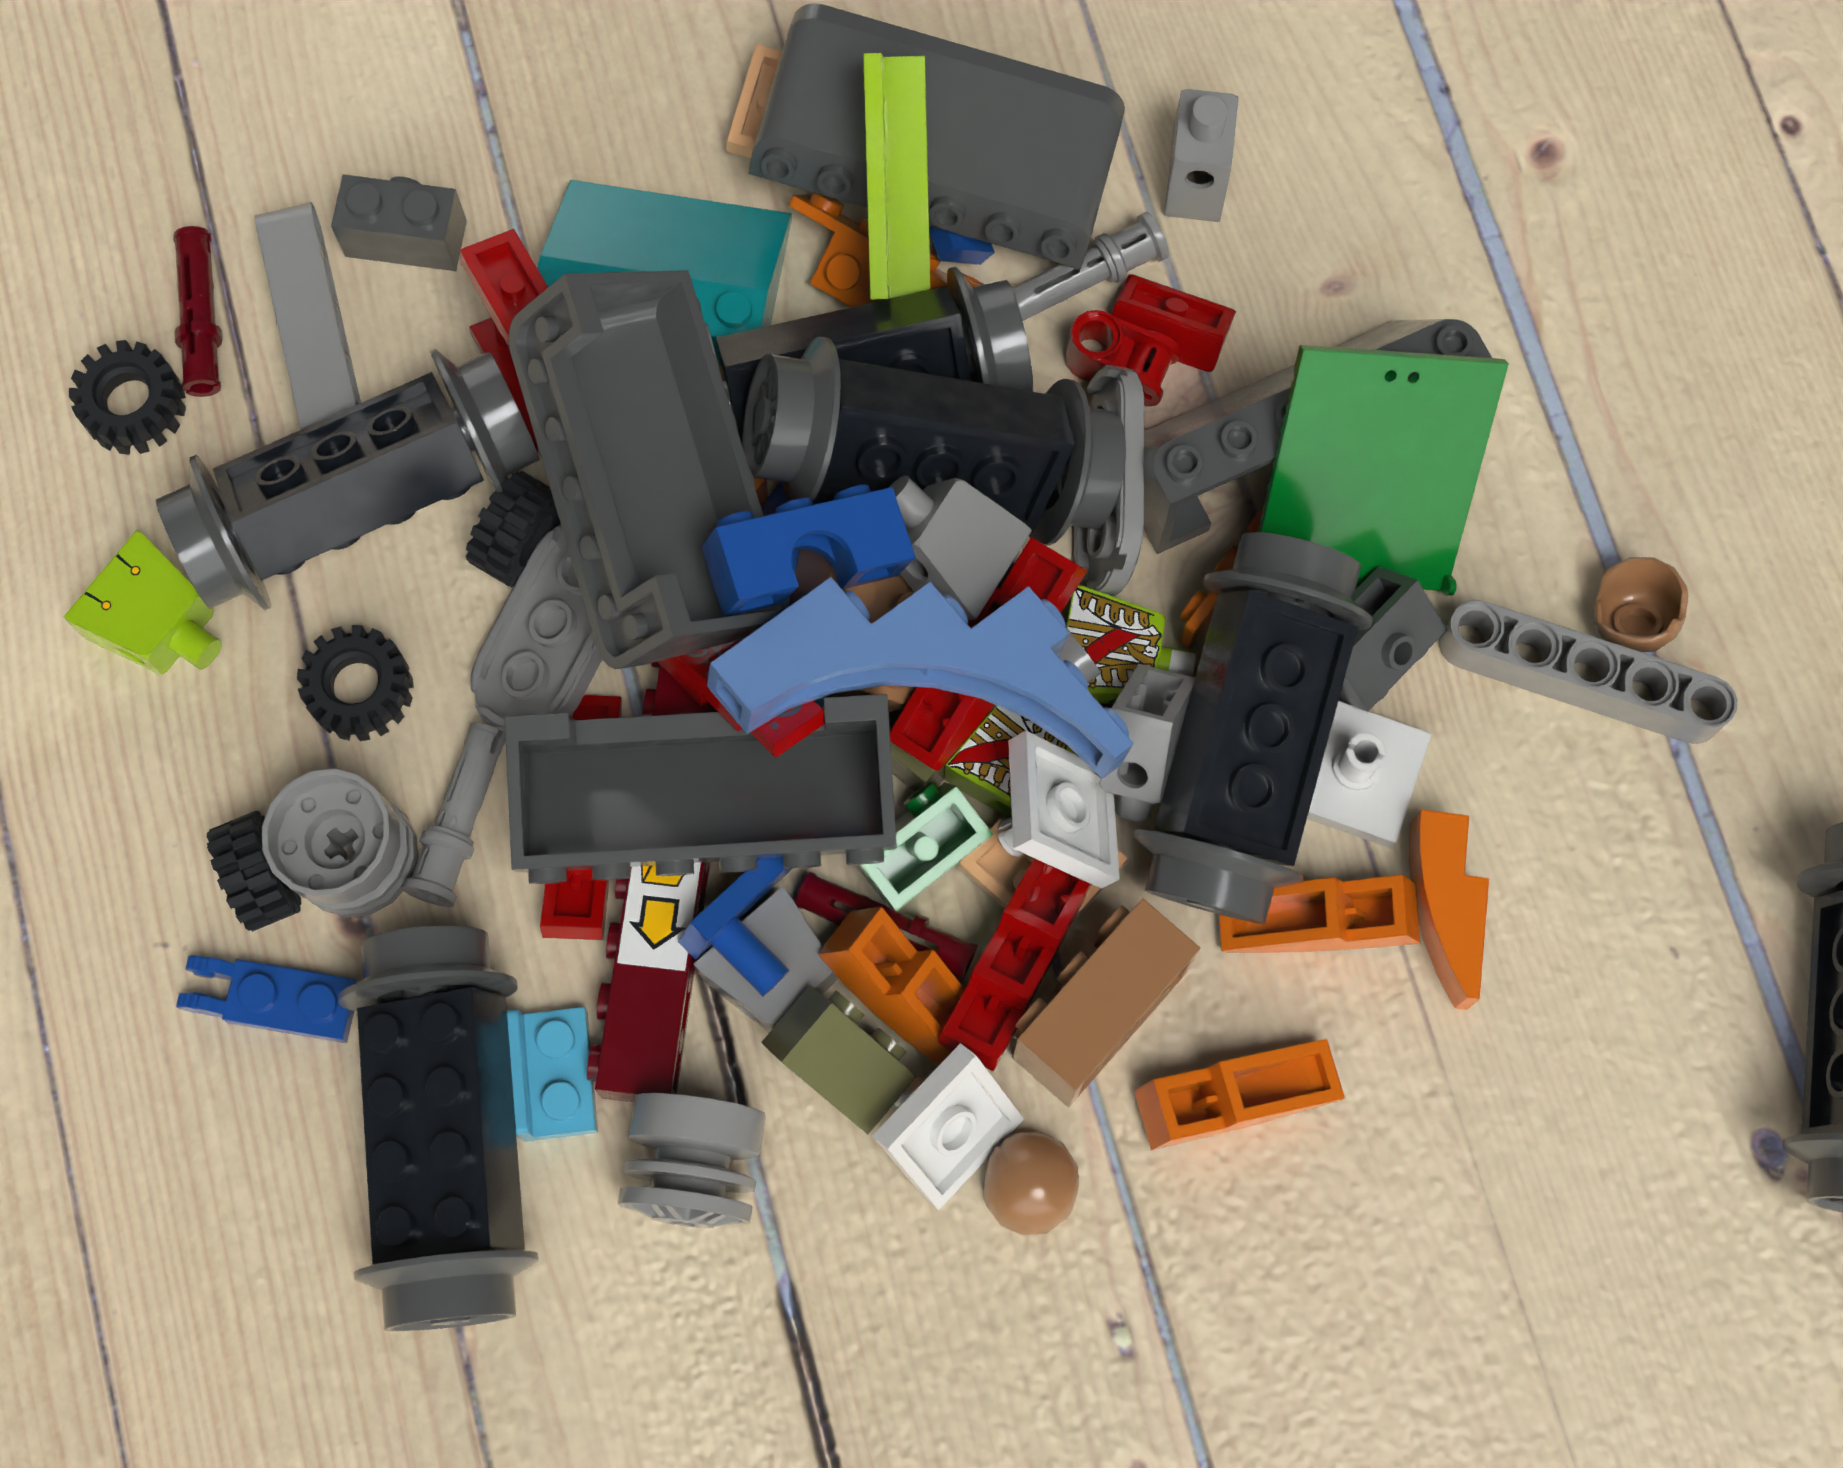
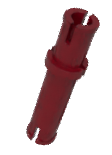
(197, 332)
(820, 896)

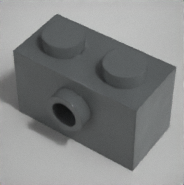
(399, 222)
(1398, 637)

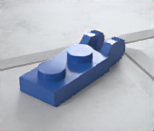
(273, 998)

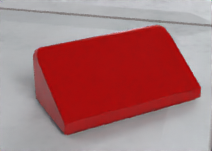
(1189, 320)

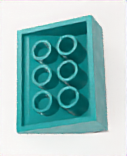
(727, 248)

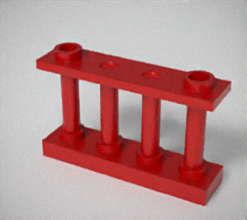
(506, 284)

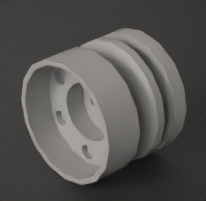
(314, 823)
(692, 1159)

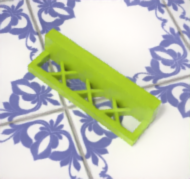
(897, 175)

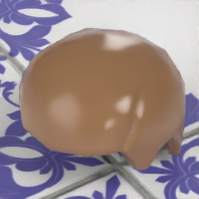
(1641, 604)
(1031, 1183)

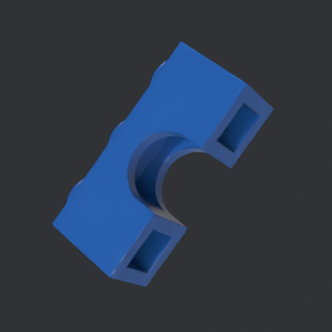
(855, 532)

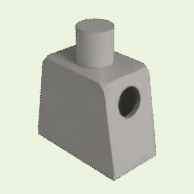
(1201, 143)
(958, 540)
(1154, 712)
(793, 942)

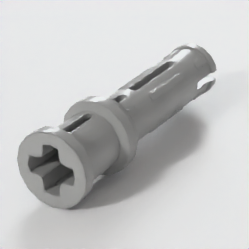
(1106, 260)
(449, 839)

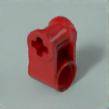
(1125, 347)

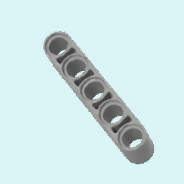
(307, 313)
(1614, 665)

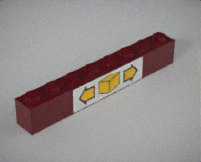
(652, 972)

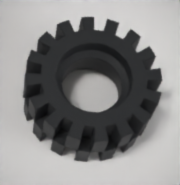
(109, 373)
(512, 527)
(348, 649)
(246, 875)

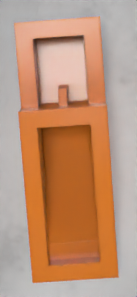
(1449, 902)
(1330, 917)
(893, 980)
(1238, 1093)

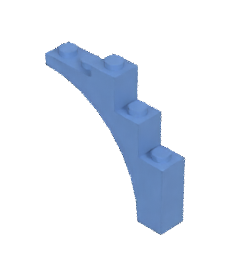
(925, 641)

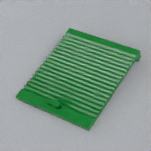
(1382, 457)

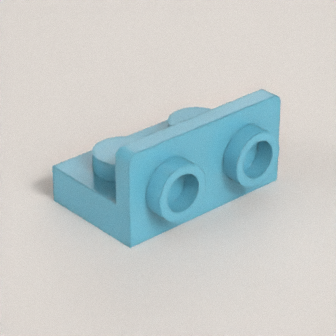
(551, 1074)

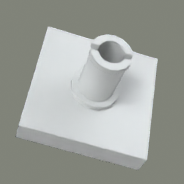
(1367, 775)
(1060, 812)
(948, 1125)

